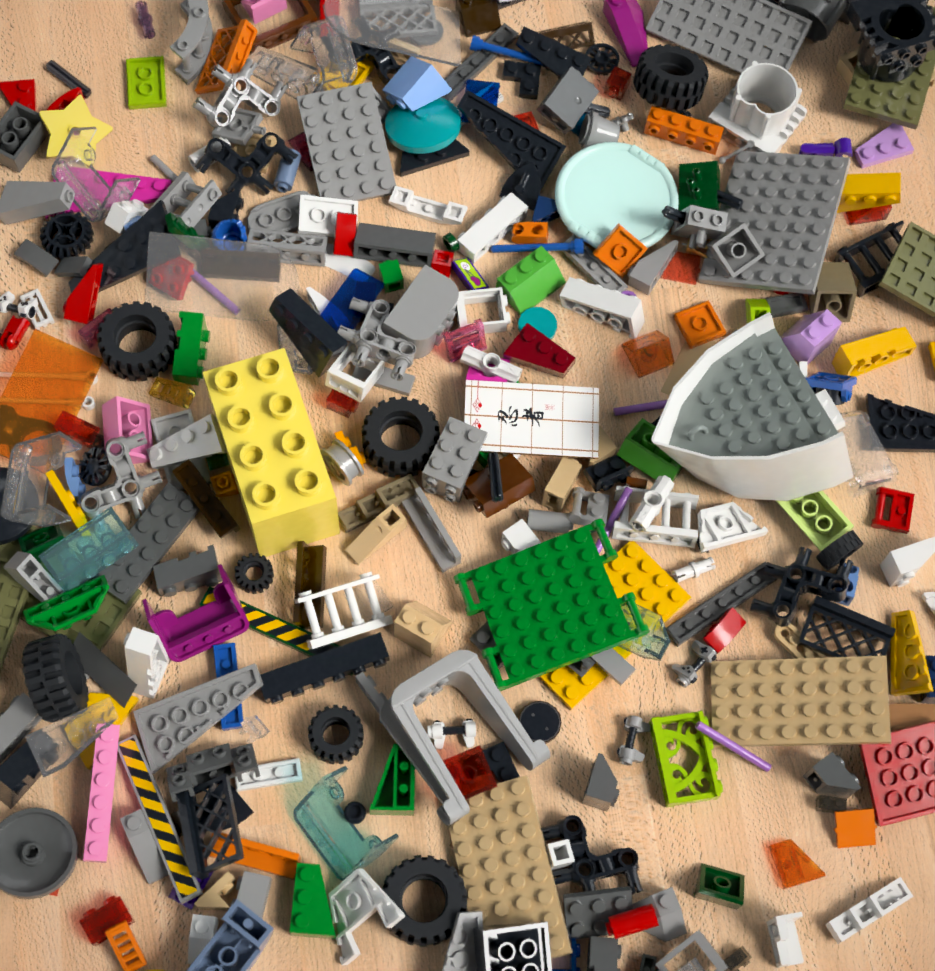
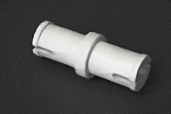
(693, 569)

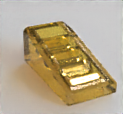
(184, 397)

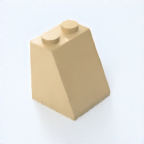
(421, 627)

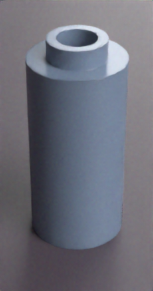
(286, 173)

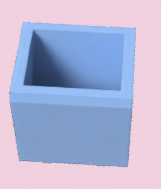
(415, 85)

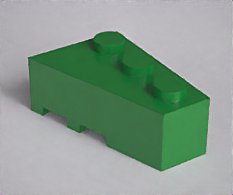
(190, 348)
(397, 786)
(310, 904)

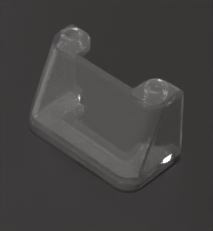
(867, 456)

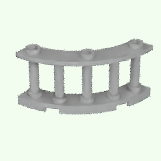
(195, 41)

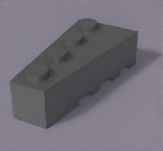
(603, 954)

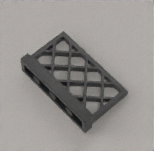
(847, 619)
(194, 835)

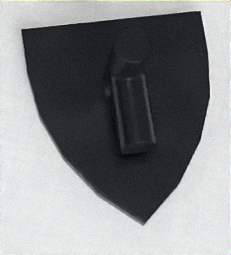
(524, 184)
(242, 809)

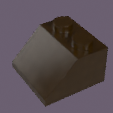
(478, 16)

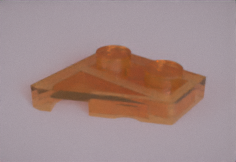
(793, 864)

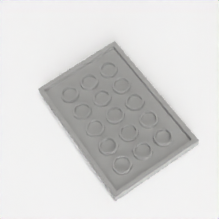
(347, 143)

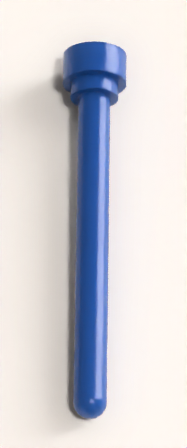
(478, 44)
(575, 246)

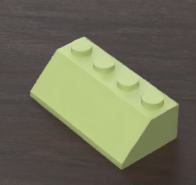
(817, 518)

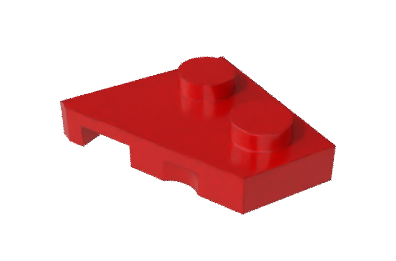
(20, 91)

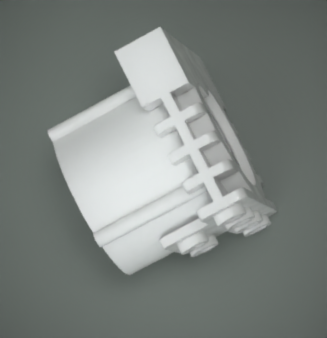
(745, 121)

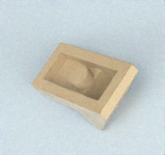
(211, 899)

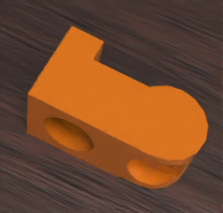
(530, 232)

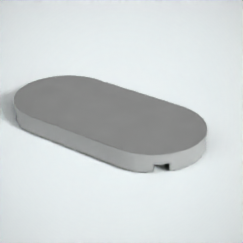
(277, 214)

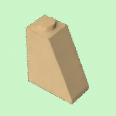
(561, 484)

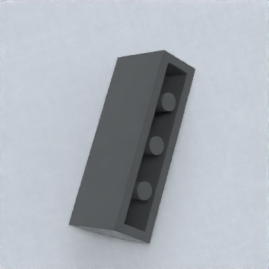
(394, 243)

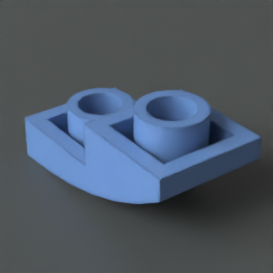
(73, 480)

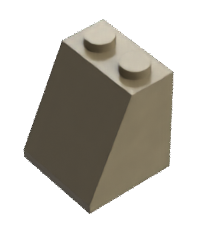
(834, 291)

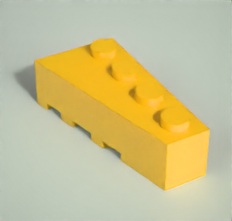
(870, 191)
(873, 352)

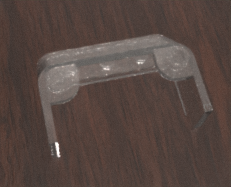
(332, 54)
(76, 168)
(27, 483)

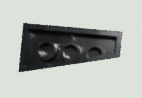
(308, 331)

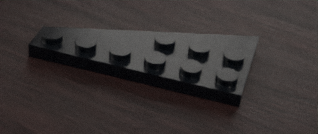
(512, 137)
(128, 253)
(901, 426)

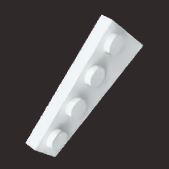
(190, 443)

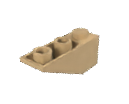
(377, 534)

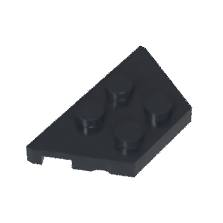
(415, 162)

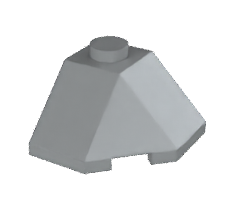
(668, 915)

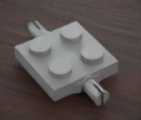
(241, 127)

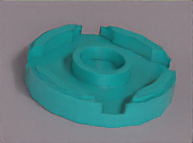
(540, 319)

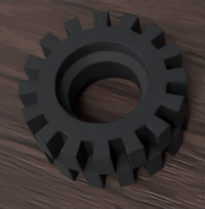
(254, 585)

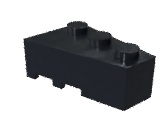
(18, 775)

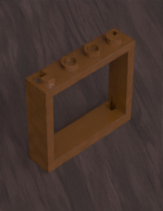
(279, 34)

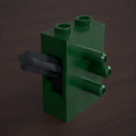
(701, 187)

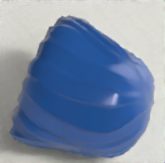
(230, 230)

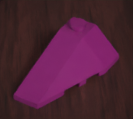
(628, 26)

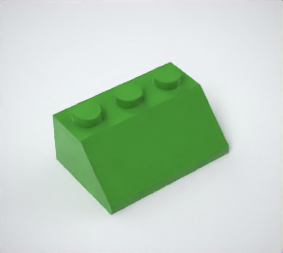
(531, 280)
(645, 455)

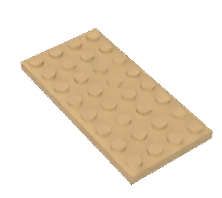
(801, 701)
(507, 861)

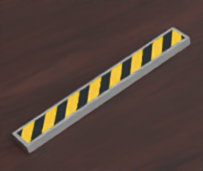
(158, 818)

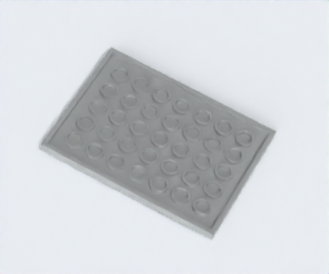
(790, 213)

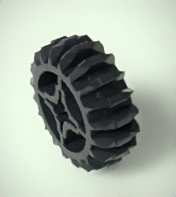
(69, 225)

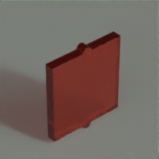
(683, 268)

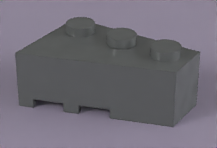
(188, 573)

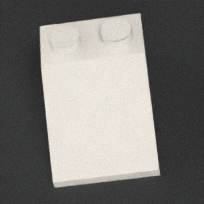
(904, 562)

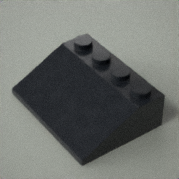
(513, 947)

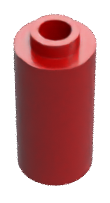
(632, 921)

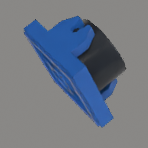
(837, 385)

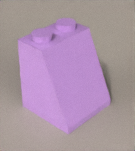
(811, 335)

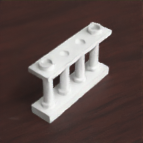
(658, 534)
(358, 625)

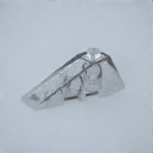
(65, 739)

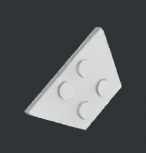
(726, 526)

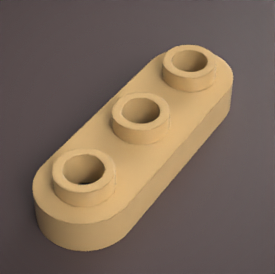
(790, 642)

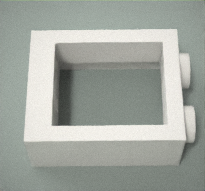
(483, 296)
(350, 385)

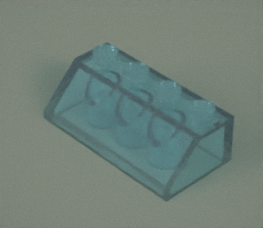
(89, 550)

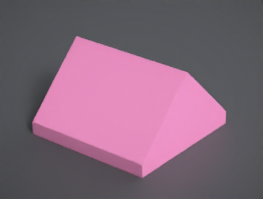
(263, 9)

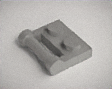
(596, 507)

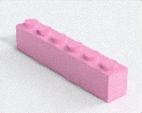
(101, 796)

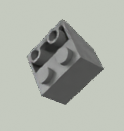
(832, 778)

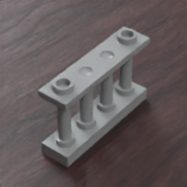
(178, 192)

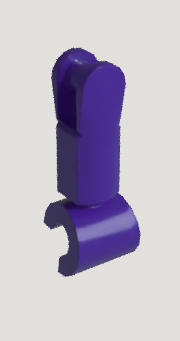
(840, 148)

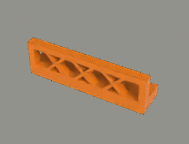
(262, 857)

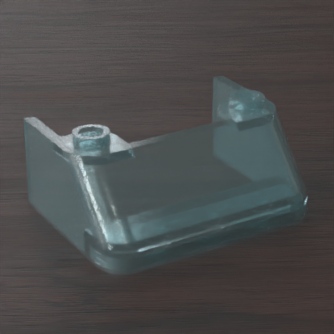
(331, 834)

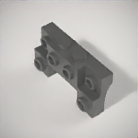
(210, 764)

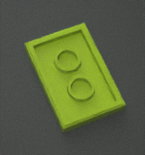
(146, 82)

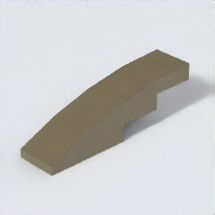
(374, 504)

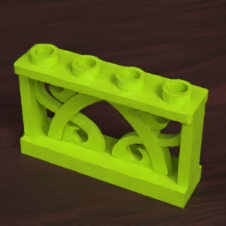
(671, 785)

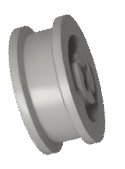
(342, 462)

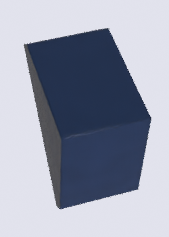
(545, 210)

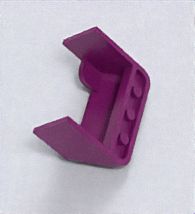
(202, 627)

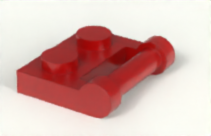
(899, 513)

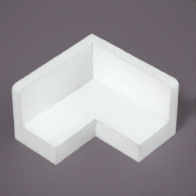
(785, 939)

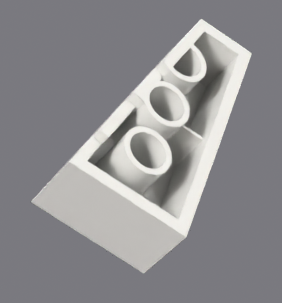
(604, 305)
(145, 661)

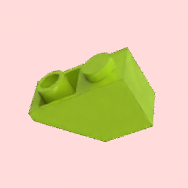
(756, 308)

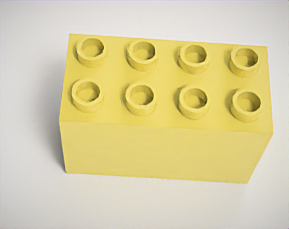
(273, 452)

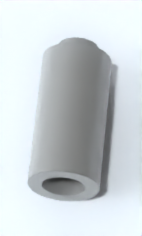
(549, 521)

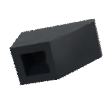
(226, 208)

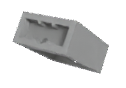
(704, 945)

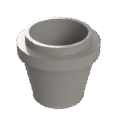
(597, 130)

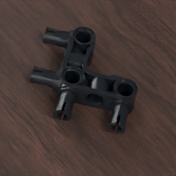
(381, 58)
(257, 161)
(811, 581)
(599, 866)

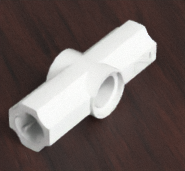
(480, 360)
(646, 512)

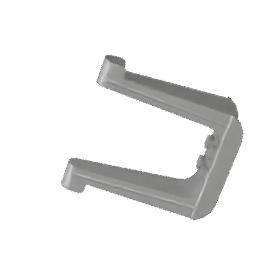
(468, 674)

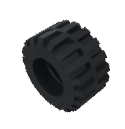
(333, 716)

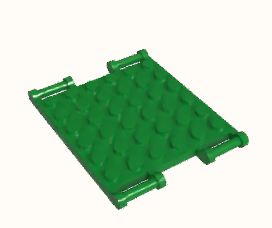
(550, 605)

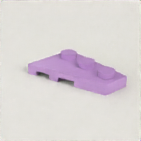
(884, 146)

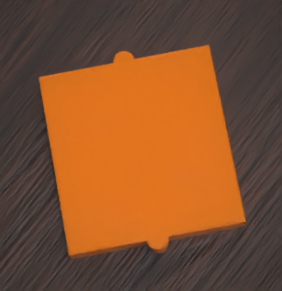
(855, 828)

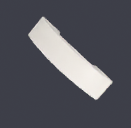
(427, 209)

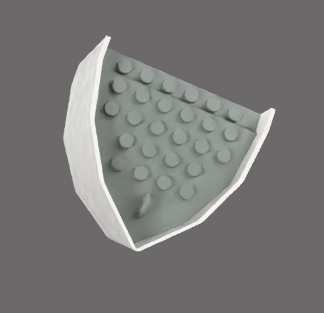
(753, 421)

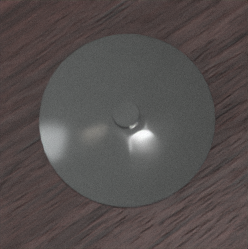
(36, 853)

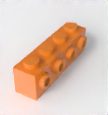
(683, 130)

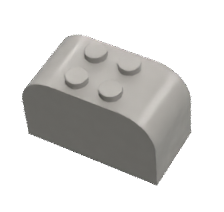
(424, 311)

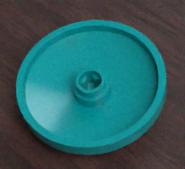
(424, 129)

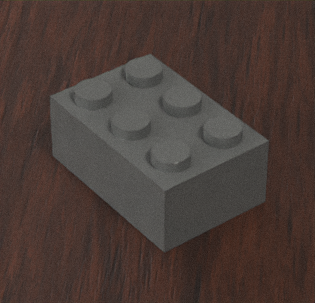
(20, 136)

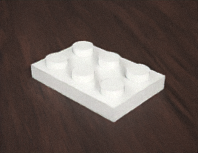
(319, 214)

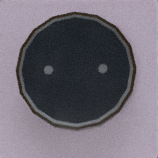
(540, 721)

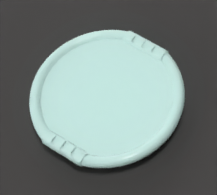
(615, 186)

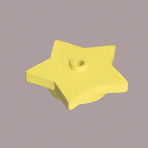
(73, 116)

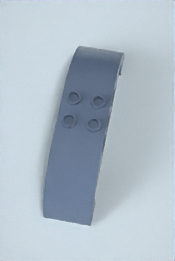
(236, 943)

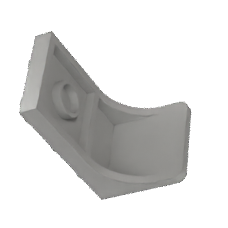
(453, 459)

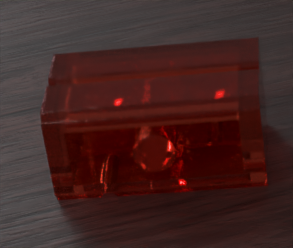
(99, 920)

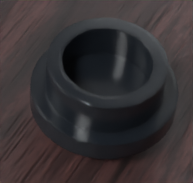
(355, 812)

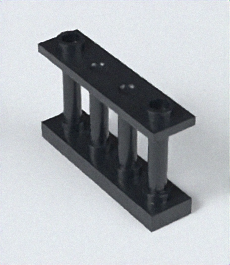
(866, 283)

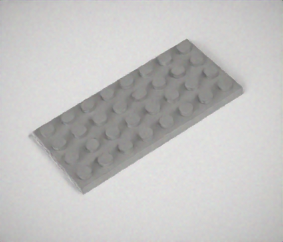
(732, 30)

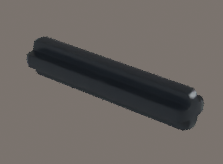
(68, 78)
(495, 477)

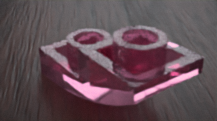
(300, 144)

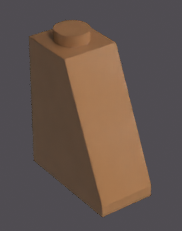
(910, 714)

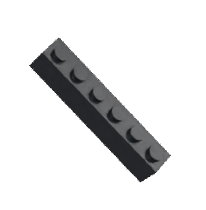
(323, 668)

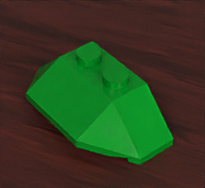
(69, 607)

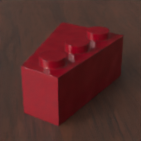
(539, 352)

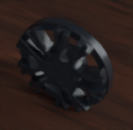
(602, 58)
(95, 467)

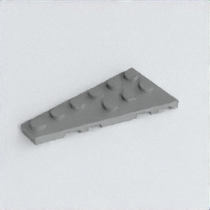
(181, 719)

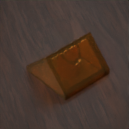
(649, 353)

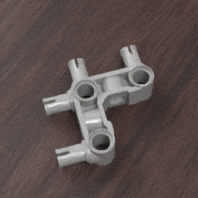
(231, 97)
(373, 342)
(115, 493)

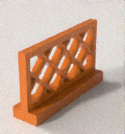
(235, 54)

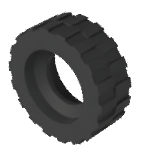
(839, 549)

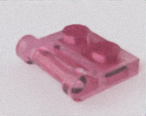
(475, 340)

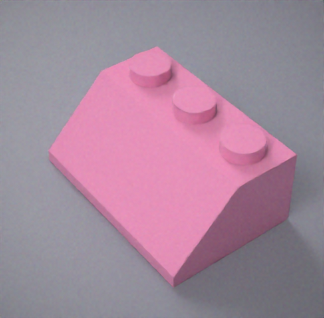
(127, 418)

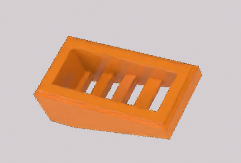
(133, 960)

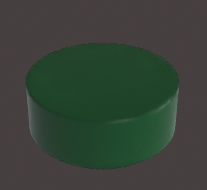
(450, 242)

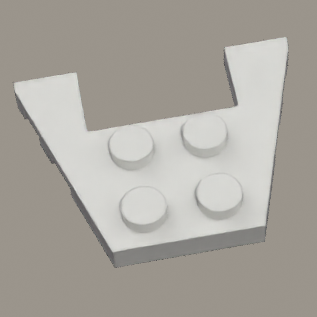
(353, 904)

